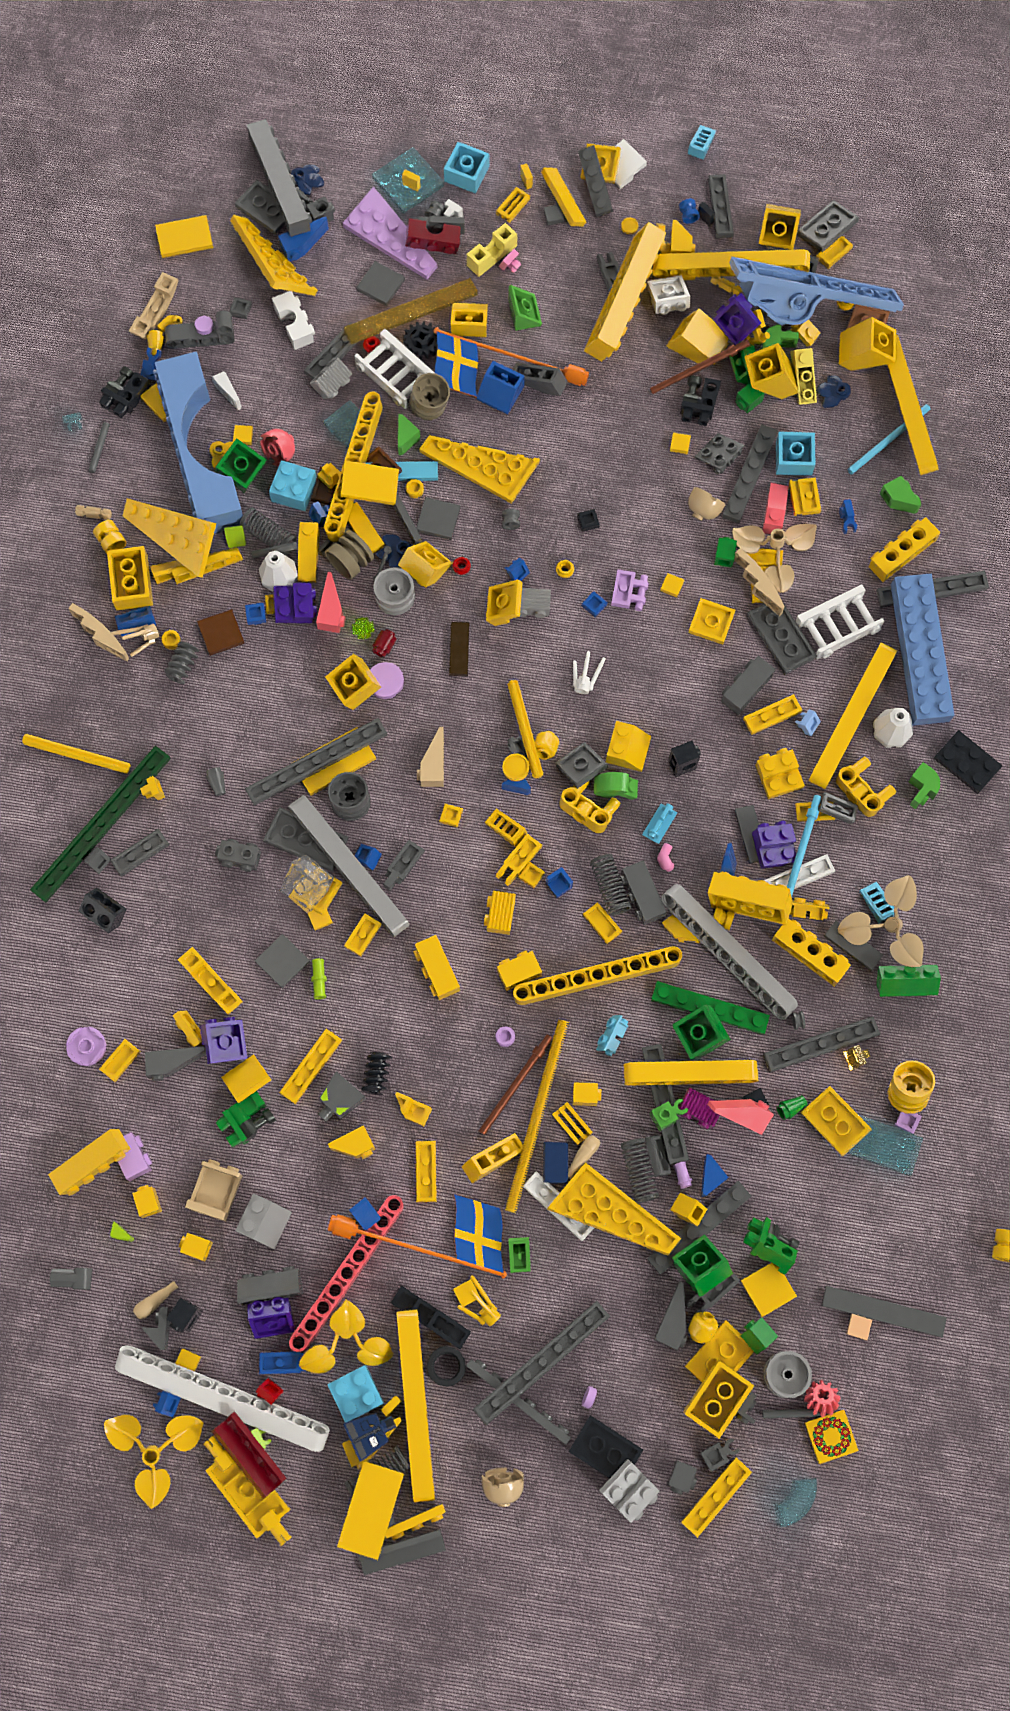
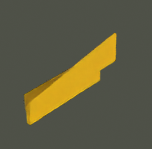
(176, 570)

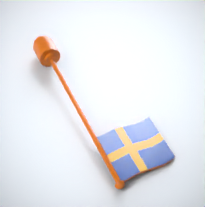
(459, 363)
(475, 1236)

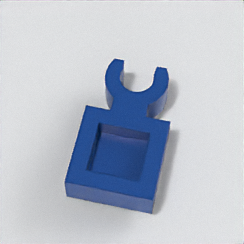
(149, 365)

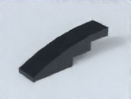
(431, 1317)

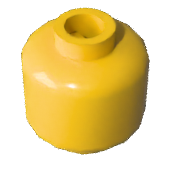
(546, 744)
(703, 1327)

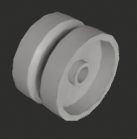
(394, 591)
(777, 1382)

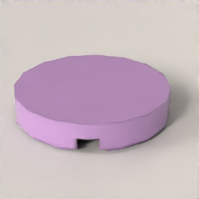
(390, 679)
(86, 1046)

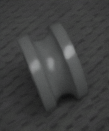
(798, 1020)

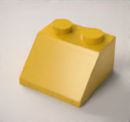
(424, 563)
(628, 746)

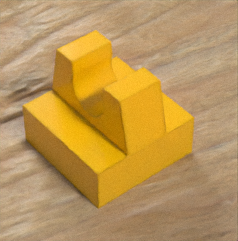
(329, 475)
(153, 789)

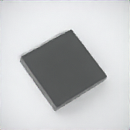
(380, 283)
(438, 518)
(581, 765)
(282, 961)

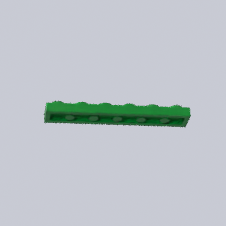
(726, 1012)

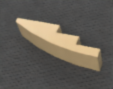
(763, 587)
(101, 635)

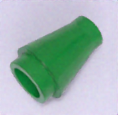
(789, 1108)

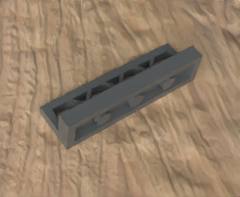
(404, 1551)

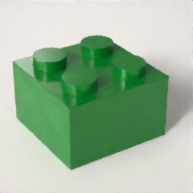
(241, 464)
(701, 1032)
(702, 1265)

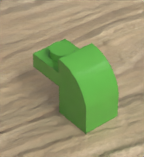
(784, 338)
(927, 782)
(615, 784)

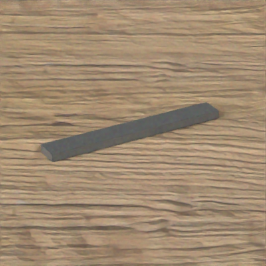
(316, 761)
(540, 1363)

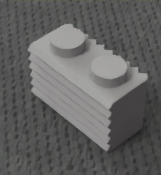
(331, 378)
(535, 602)

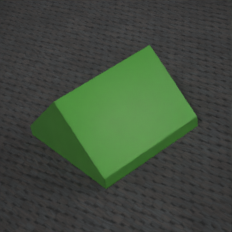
(523, 308)

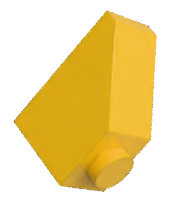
(681, 239)
(354, 1144)

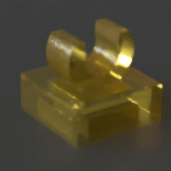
(856, 1057)

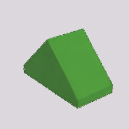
(407, 434)
(519, 1254)

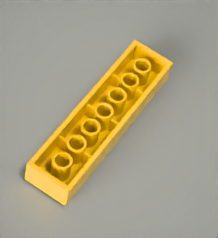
(625, 292)

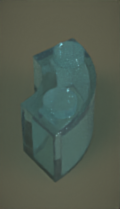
(797, 1503)

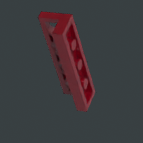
(249, 1455)

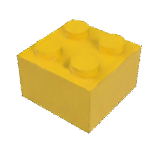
(353, 681)

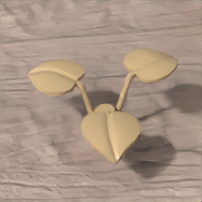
(799, 536)
(909, 947)

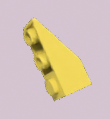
(803, 370)

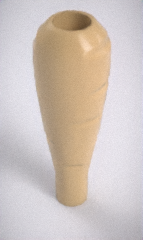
(584, 1153)
(152, 1302)

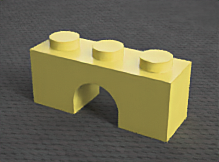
(502, 242)

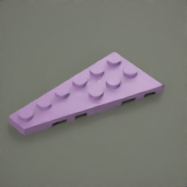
(382, 228)

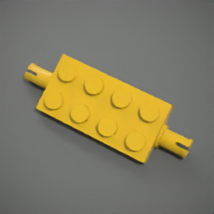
(257, 1513)

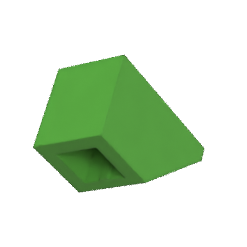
(900, 496)

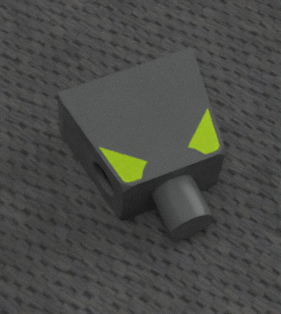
(339, 1098)

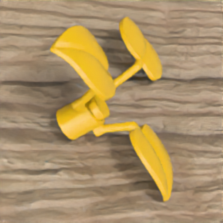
(346, 1323)
(153, 1484)

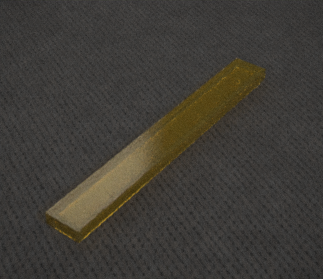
(410, 311)

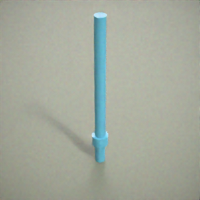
(882, 444)
(812, 815)

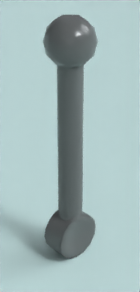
(387, 550)

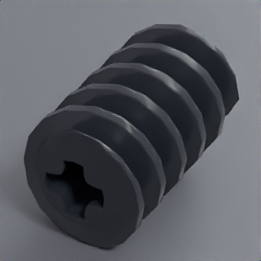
(375, 1073)

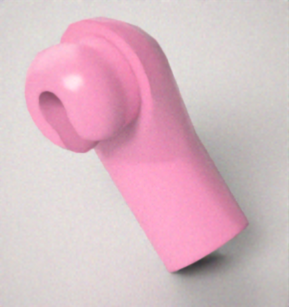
(663, 858)

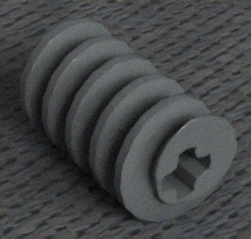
(180, 661)

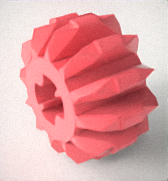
(822, 1398)

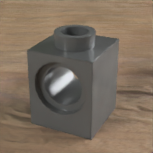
(319, 205)

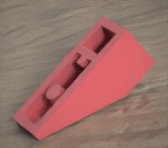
(775, 508)
(330, 612)
(744, 1112)

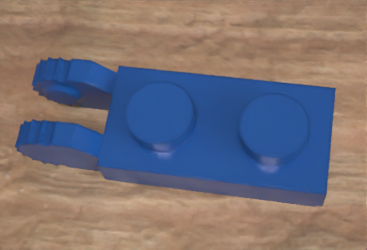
(280, 1362)

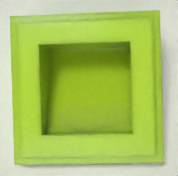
(235, 536)
(120, 1233)

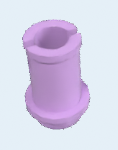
(682, 1175)

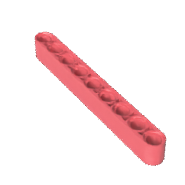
(345, 1284)

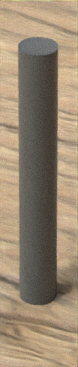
(99, 446)
(281, 548)
(789, 1413)

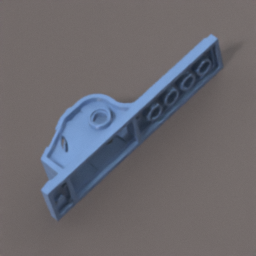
(793, 294)

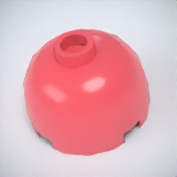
(278, 445)

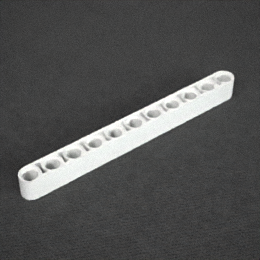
(222, 1398)

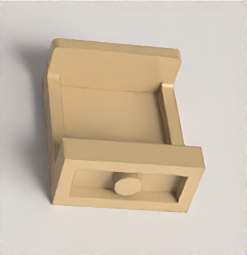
(215, 1190)

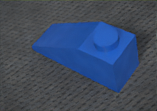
(300, 244)

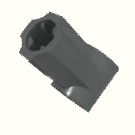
(73, 1278)

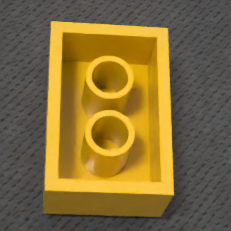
(130, 578)
(718, 1398)

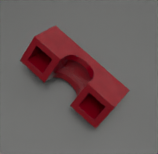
(420, 238)

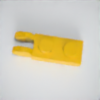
(519, 858)

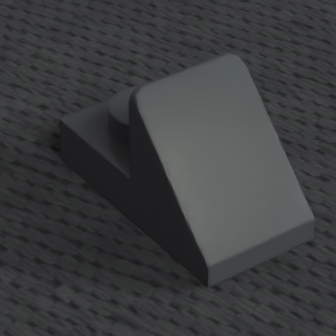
(160, 1335)

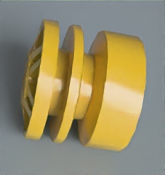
(911, 1087)

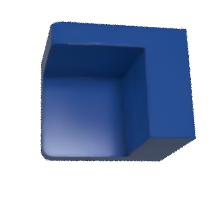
(559, 882)

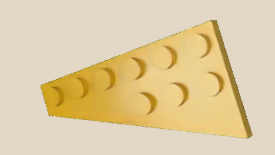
(273, 263)
(487, 467)
(180, 535)
(602, 1205)

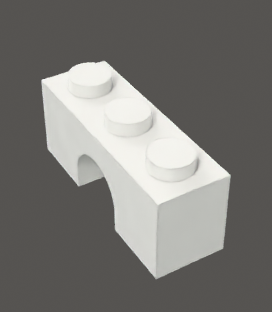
(288, 307)

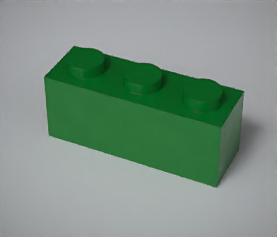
(908, 980)

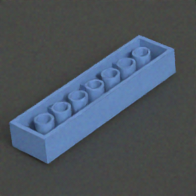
(922, 649)

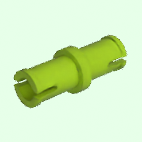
(318, 979)

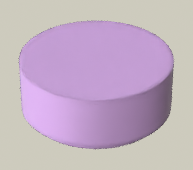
(204, 325)
(505, 1036)
(589, 1397)

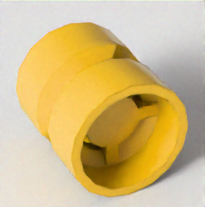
(109, 536)
(1002, 1249)

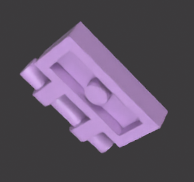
(623, 590)

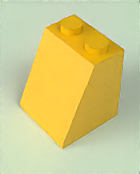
(779, 226)
(698, 337)
(867, 345)
(772, 372)

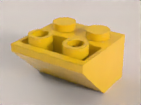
(469, 319)

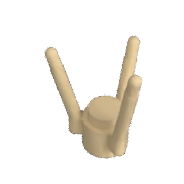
(148, 632)

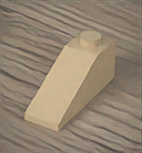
(432, 764)

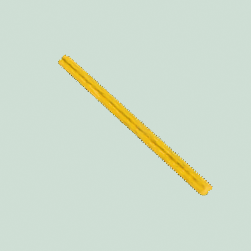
(535, 1117)

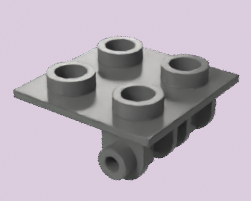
(720, 452)

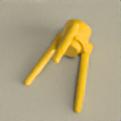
(488, 1313)

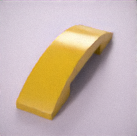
(210, 981)

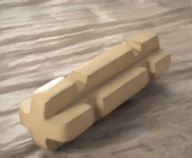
(93, 512)

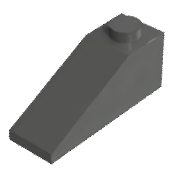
(542, 378)
(168, 1062)
(673, 1324)

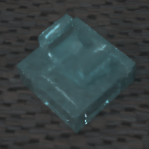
(73, 418)

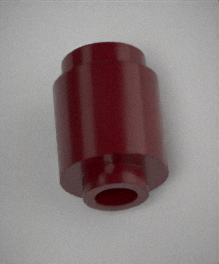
(384, 643)

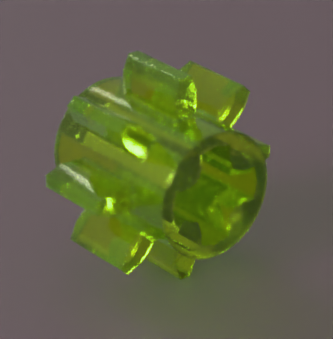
(363, 628)

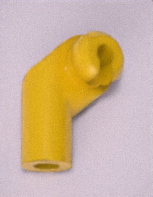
(169, 320)

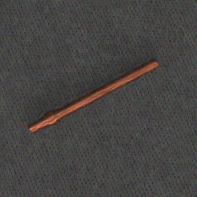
(731, 350)
(537, 1053)

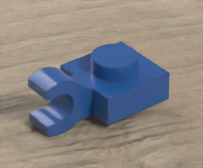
(847, 513)

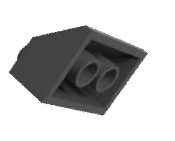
(269, 1285)

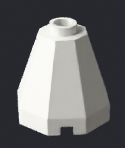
(277, 570)
(893, 727)

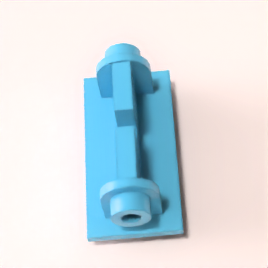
(660, 823)
(615, 1027)

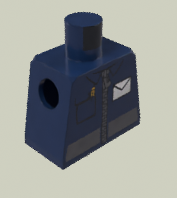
(368, 1434)

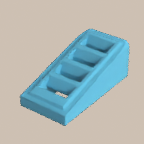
(697, 151)
(872, 905)

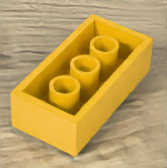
(750, 897)

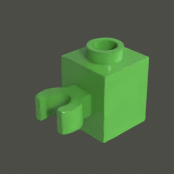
(666, 1114)

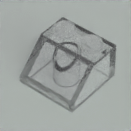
(306, 883)

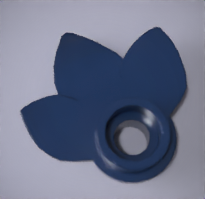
(308, 179)
(831, 392)
(396, 545)

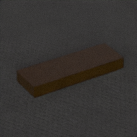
(459, 649)

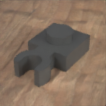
(716, 1456)

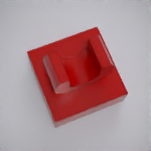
(269, 1391)

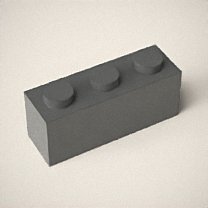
(747, 684)
(642, 893)

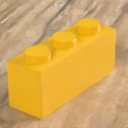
(436, 967)

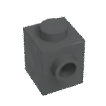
(682, 1478)

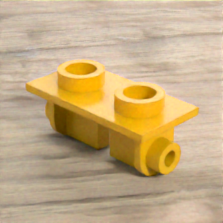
(816, 909)

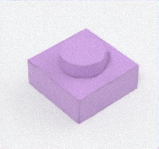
(908, 1122)

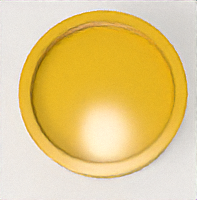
(515, 767)

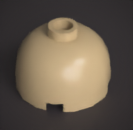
(704, 504)
(503, 1486)

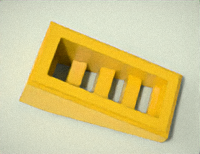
(514, 836)

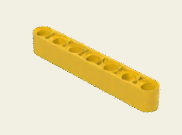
(690, 1072)

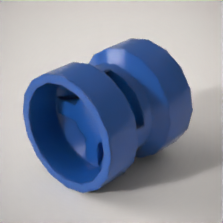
(689, 211)

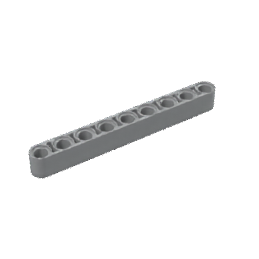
(348, 866)
(729, 951)

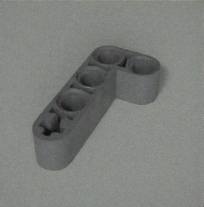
(186, 335)

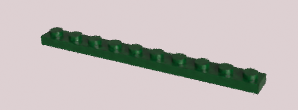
(99, 824)

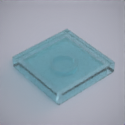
(343, 422)

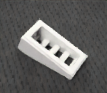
(224, 385)

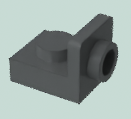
(748, 1404)

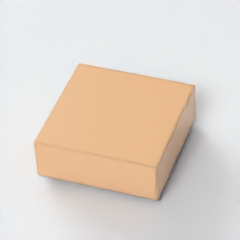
(859, 1327)

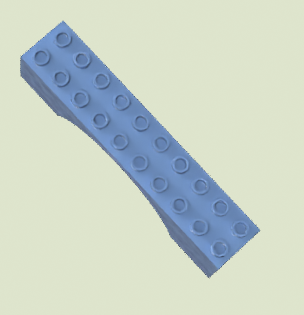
(182, 396)

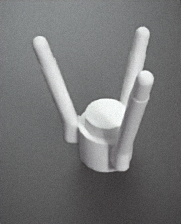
(583, 684)

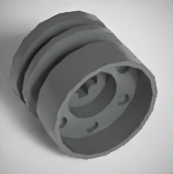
(345, 787)

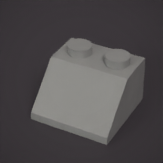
(263, 1221)

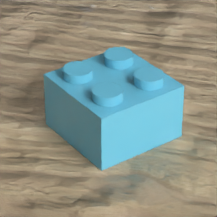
(466, 167)
(795, 453)
(293, 485)
(355, 1394)

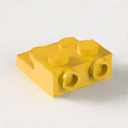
(504, 602)
(779, 773)

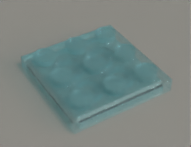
(390, 180)

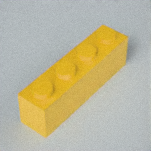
(89, 1161)

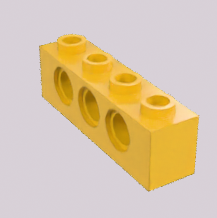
(884, 568)
(814, 962)

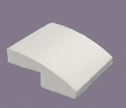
(629, 164)

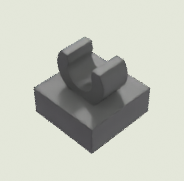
(97, 860)

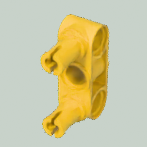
(859, 791)
(585, 810)

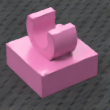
(510, 262)

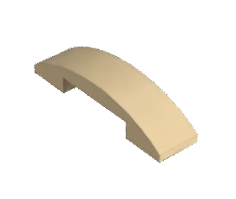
(156, 307)

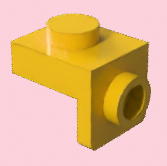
(807, 332)

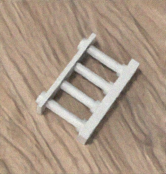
(399, 352)
(839, 604)

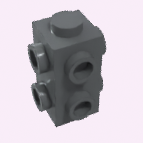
(233, 853)

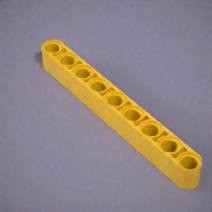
(717, 263)
(912, 413)
(357, 442)
(852, 715)
(605, 969)
(415, 1406)

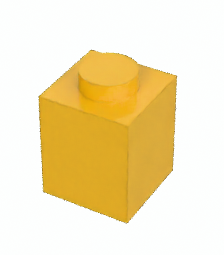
(586, 1094)
(146, 1201)
(688, 1209)
(195, 1246)

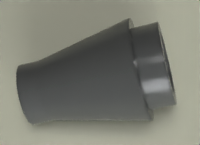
(216, 780)

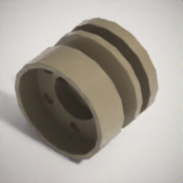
(431, 388)
(349, 555)

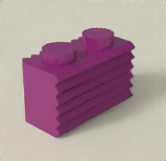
(698, 1109)

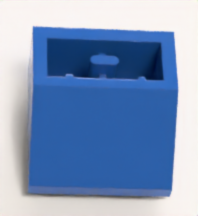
(500, 387)

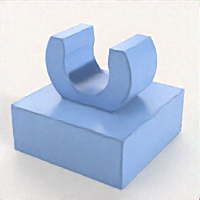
(809, 722)

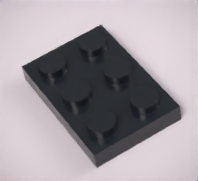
(968, 762)
(603, 1447)

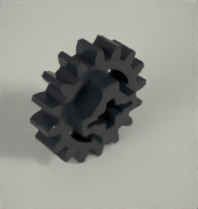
(421, 340)

